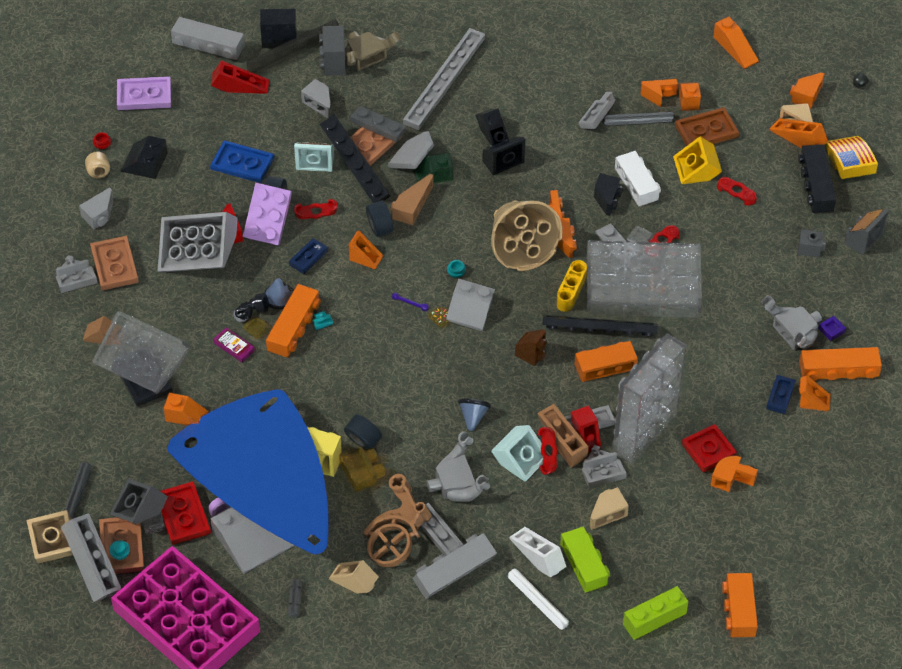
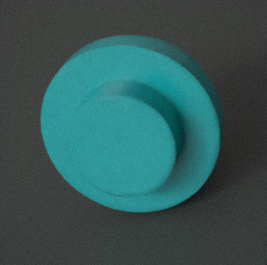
(456, 269)
(119, 550)

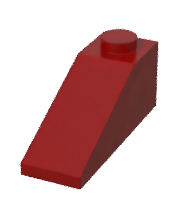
(237, 80)

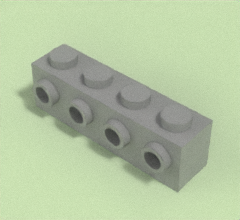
(207, 38)
(91, 557)
(454, 565)

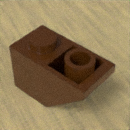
(532, 347)

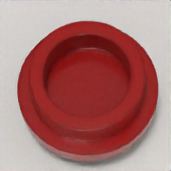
(101, 140)

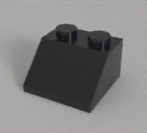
(504, 155)
(146, 157)

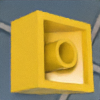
(697, 162)

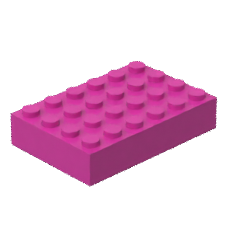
(185, 613)

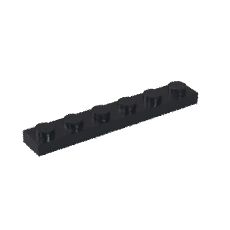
(354, 159)
(592, 324)

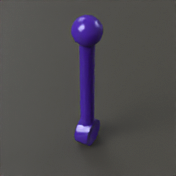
(424, 307)

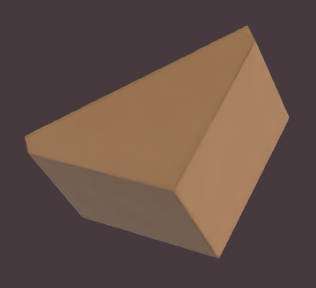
(97, 330)

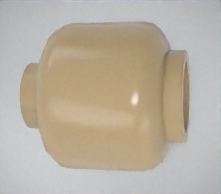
(97, 165)

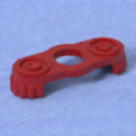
(747, 195)
(327, 209)
(670, 232)
(549, 462)

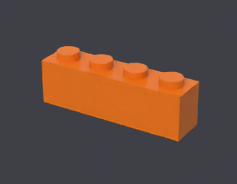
(293, 320)
(840, 363)

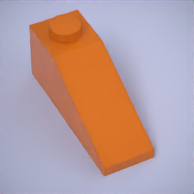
(734, 42)
(800, 132)

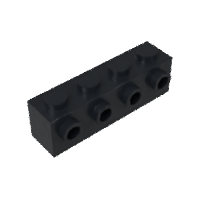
(817, 178)

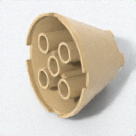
(525, 234)

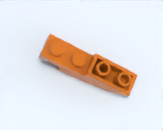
(566, 244)

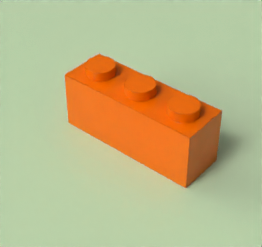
(605, 361)
(740, 605)

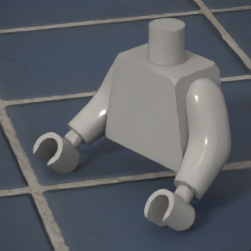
(794, 324)
(455, 476)

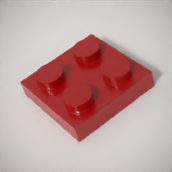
(708, 447)

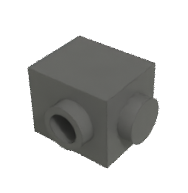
(811, 243)

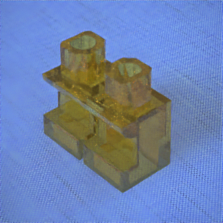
(359, 469)

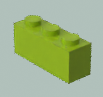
(585, 559)
(655, 612)

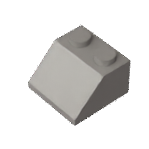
(470, 304)

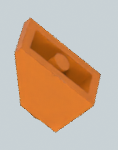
(807, 89)
(689, 96)
(183, 410)

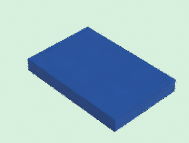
(242, 161)

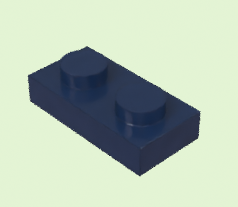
(308, 256)
(780, 394)

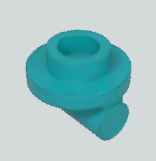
(322, 320)

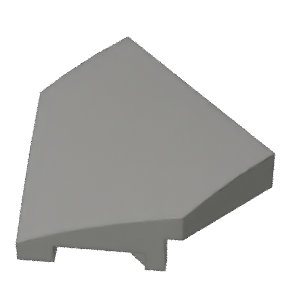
(75, 274)
(602, 468)

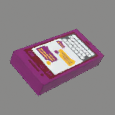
(233, 345)

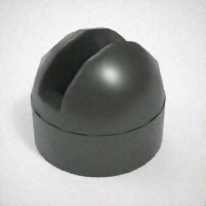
(860, 80)

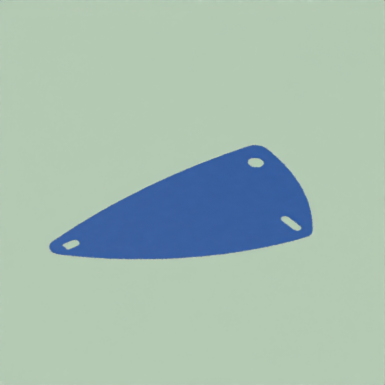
(261, 466)

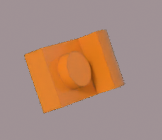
(730, 469)

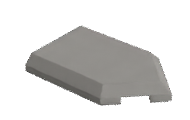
(412, 152)

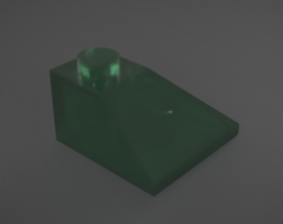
(438, 165)

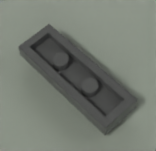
(378, 123)

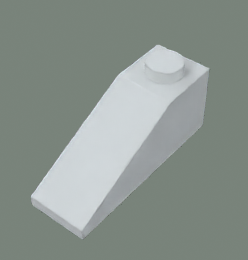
(541, 552)

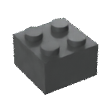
(332, 50)

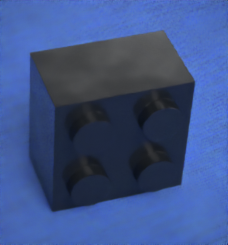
(277, 27)

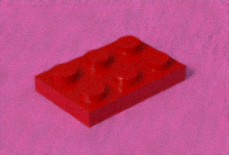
(184, 514)

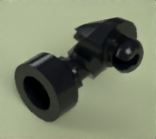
(244, 311)

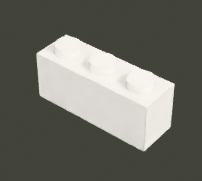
(637, 178)

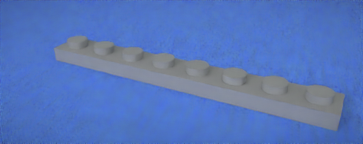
(443, 79)

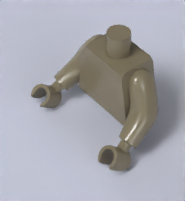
(368, 49)

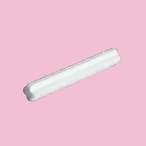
(538, 599)

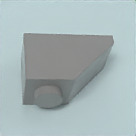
(317, 97)
(97, 209)

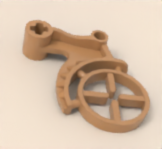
(410, 514)

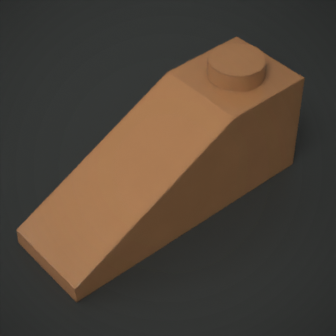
(411, 201)
(568, 441)

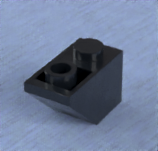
(492, 126)
(606, 192)

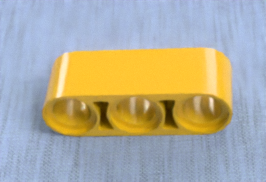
(571, 285)

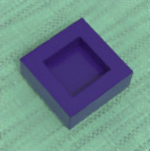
(832, 328)

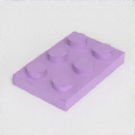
(143, 93)
(267, 214)

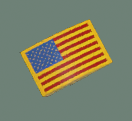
(851, 157)

